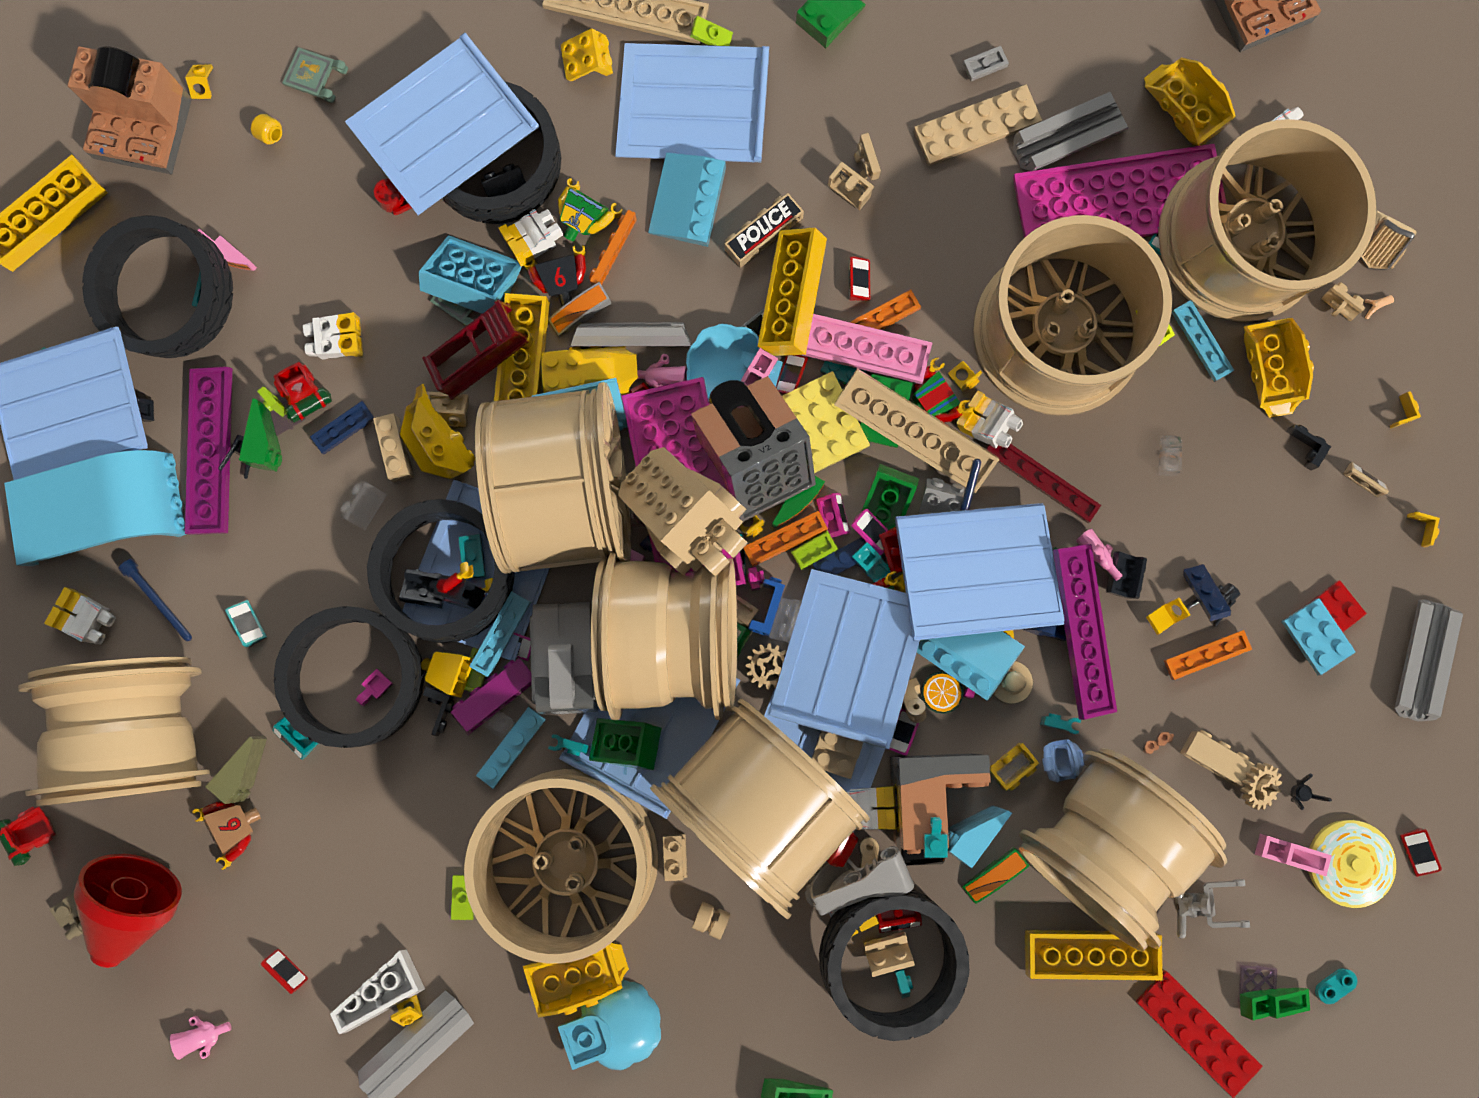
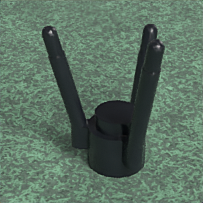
(236, 448)
(1229, 593)
(1303, 792)

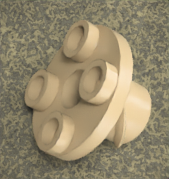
(1015, 685)

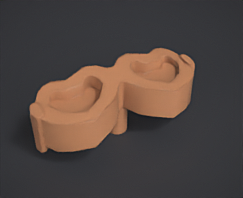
(1162, 739)

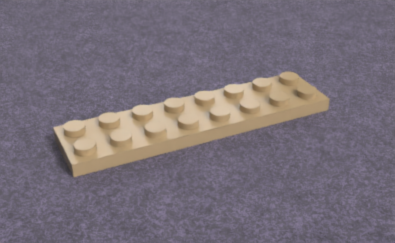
(658, 17)
(914, 429)

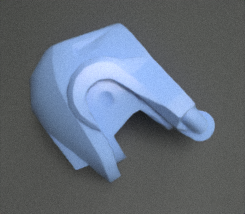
(1062, 760)

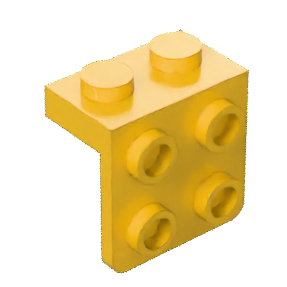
(586, 54)

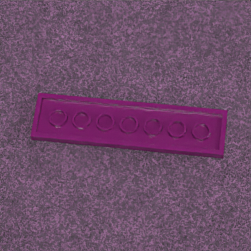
(206, 448)
(1085, 631)

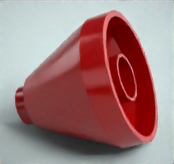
(123, 904)

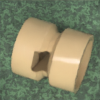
(716, 926)

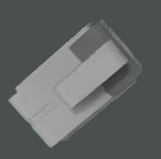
(562, 658)

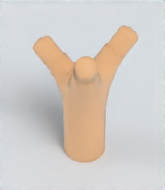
(1378, 304)

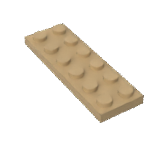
(977, 125)

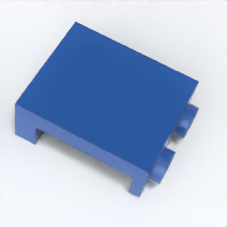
(765, 628)

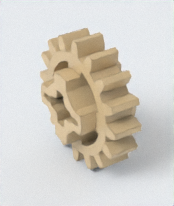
(759, 663)
(1261, 786)

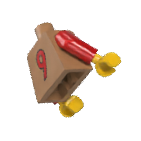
(228, 828)

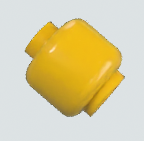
(266, 129)

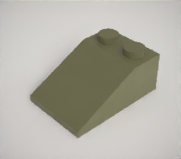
(239, 773)

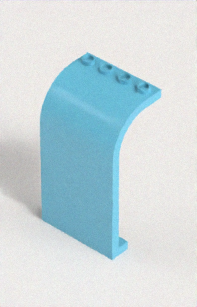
(94, 504)

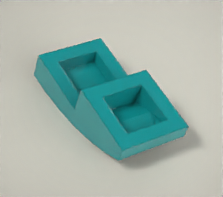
(871, 562)

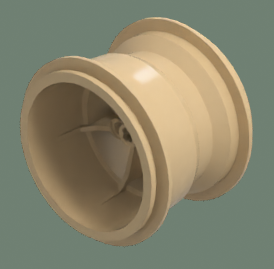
(663, 636)
(113, 729)
(1124, 847)

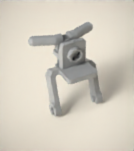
(1203, 905)

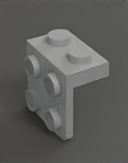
(941, 497)

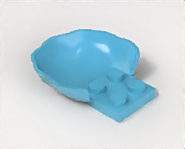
(724, 355)
(614, 1031)

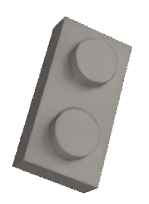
(985, 63)

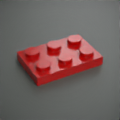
(1341, 605)

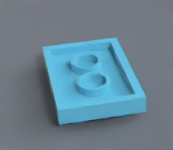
(1318, 636)

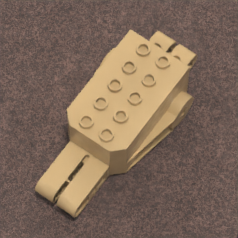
(684, 513)

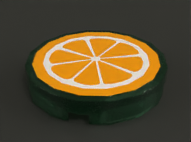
(941, 693)

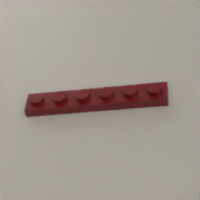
(1046, 481)

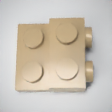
(837, 754)

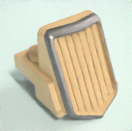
(1387, 243)

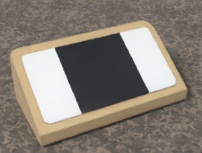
(1365, 480)

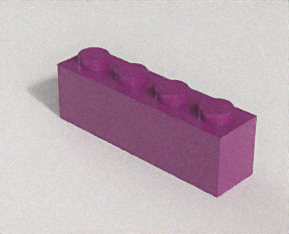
(493, 696)

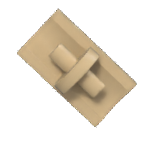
(1343, 302)

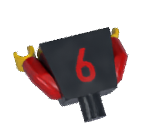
(559, 275)
(458, 590)

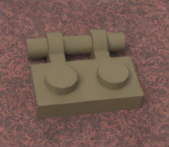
(66, 913)

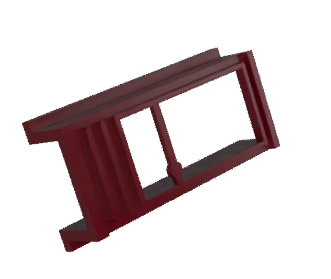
(505, 343)

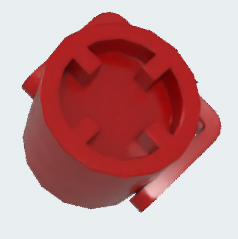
(390, 198)

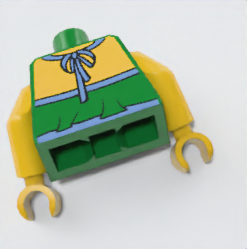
(582, 212)

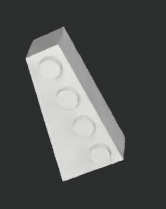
(385, 989)

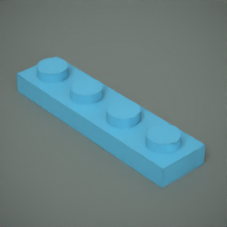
(1202, 341)
(500, 634)
(511, 747)

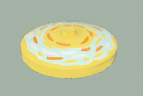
(1360, 863)

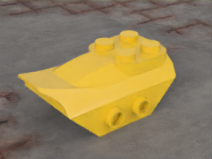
(1192, 98)
(1279, 365)
(585, 366)
(432, 441)
(577, 983)

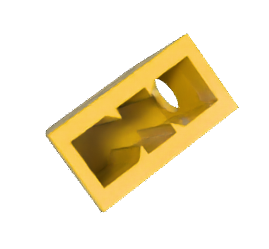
(447, 672)

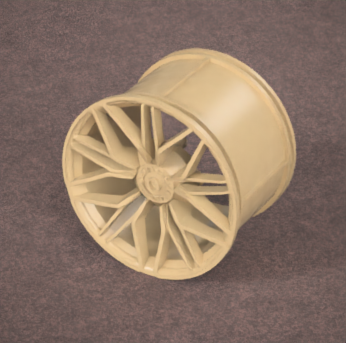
(1220, 249)
(1066, 320)
(552, 480)
(762, 806)
(562, 864)

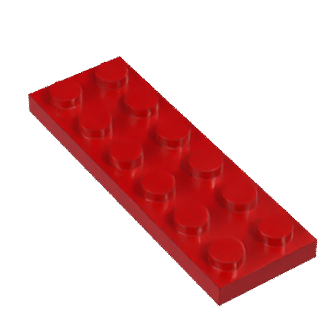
(1199, 1034)

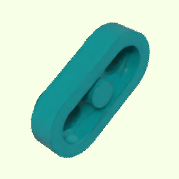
(1336, 983)

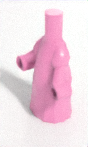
(660, 376)
(1101, 553)
(191, 1040)

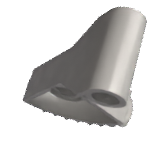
(855, 884)

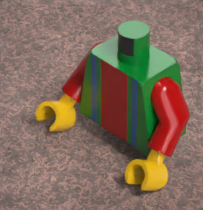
(937, 397)

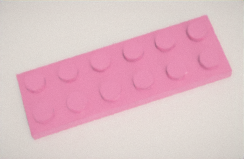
(868, 349)

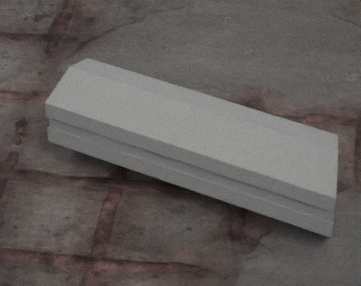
(1068, 132)
(631, 334)
(1428, 661)
(414, 1048)

